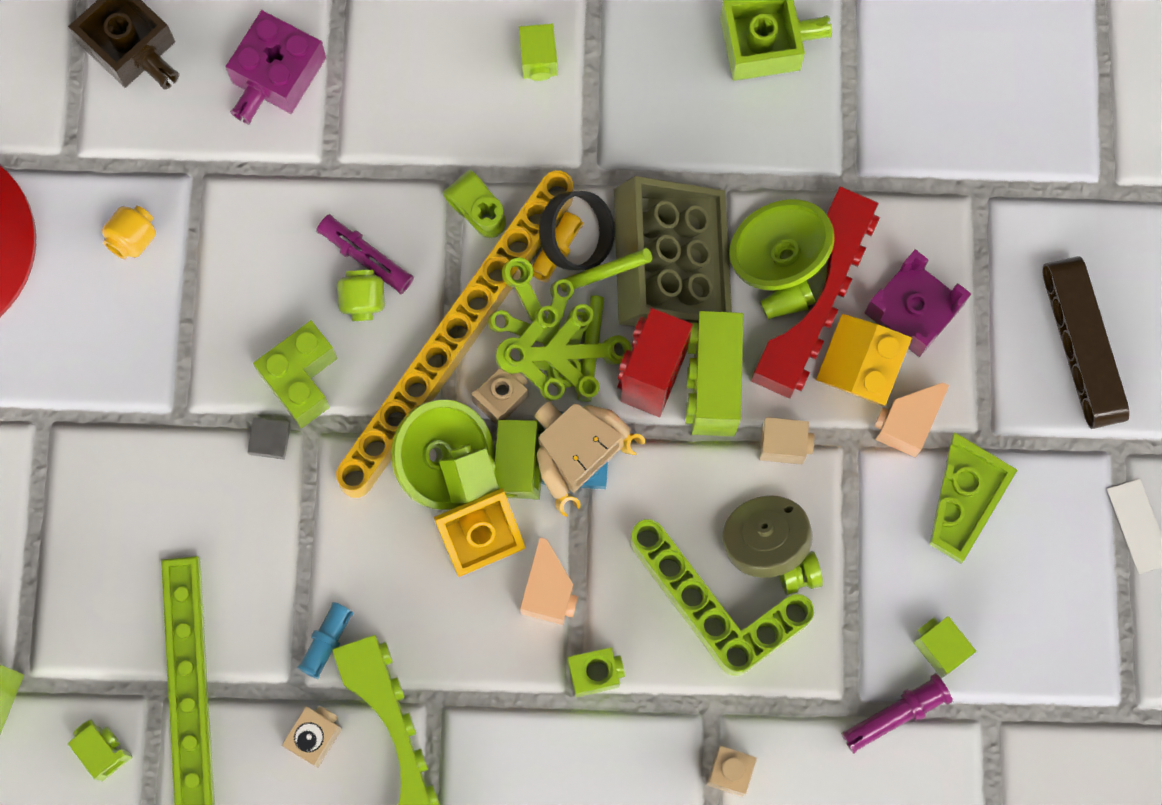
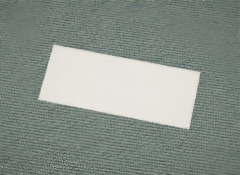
(1138, 524)

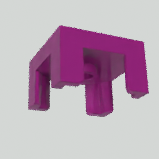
(916, 303)

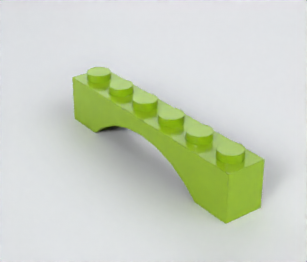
(366, 674)

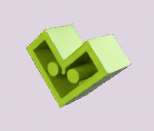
(289, 372)

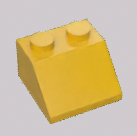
(864, 359)

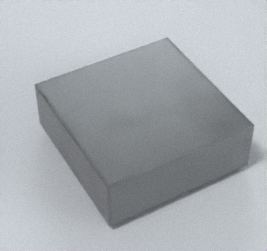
(269, 438)

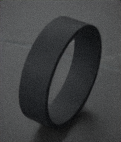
(605, 223)

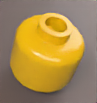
(128, 232)

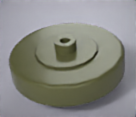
(767, 536)

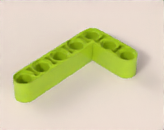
(711, 608)

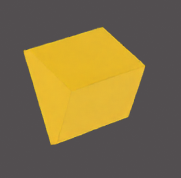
(479, 532)

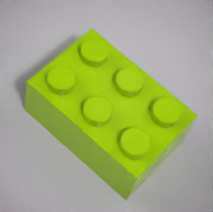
(715, 374)

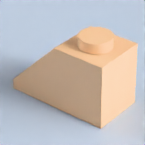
(910, 419)
(548, 588)

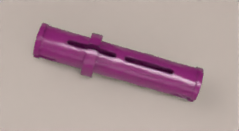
(332, 229)

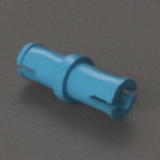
(325, 640)

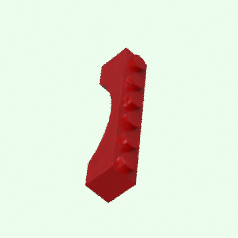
(786, 355)

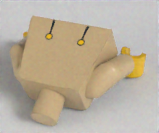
(578, 446)

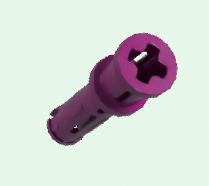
(912, 705)

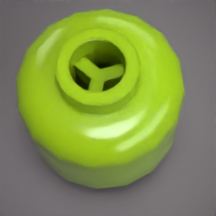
(361, 294)

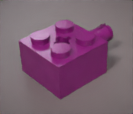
(273, 65)

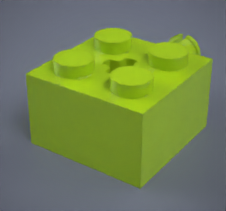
(782, 37)

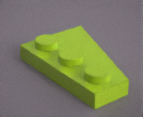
(967, 496)

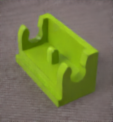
(517, 459)

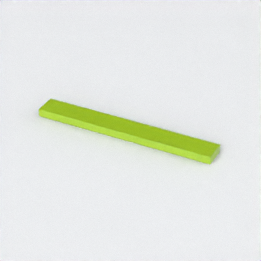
(187, 681)

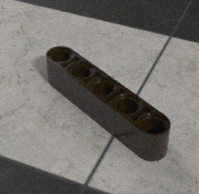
(1085, 342)

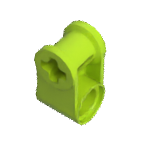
(473, 201)

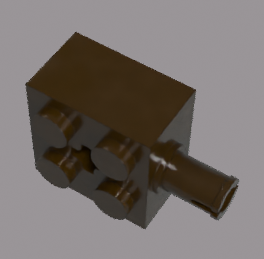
(126, 40)

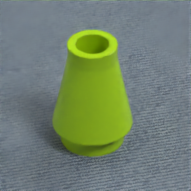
(788, 301)

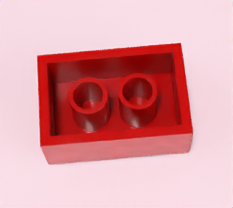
(654, 362)

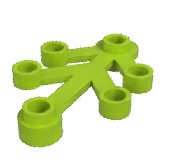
(531, 306)
(557, 353)

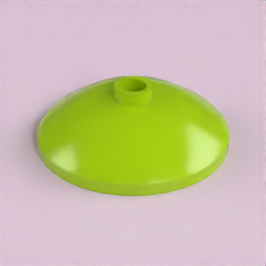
(781, 244)
(439, 427)

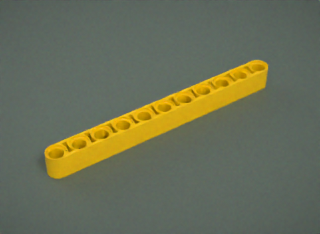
(442, 344)

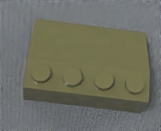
(688, 248)

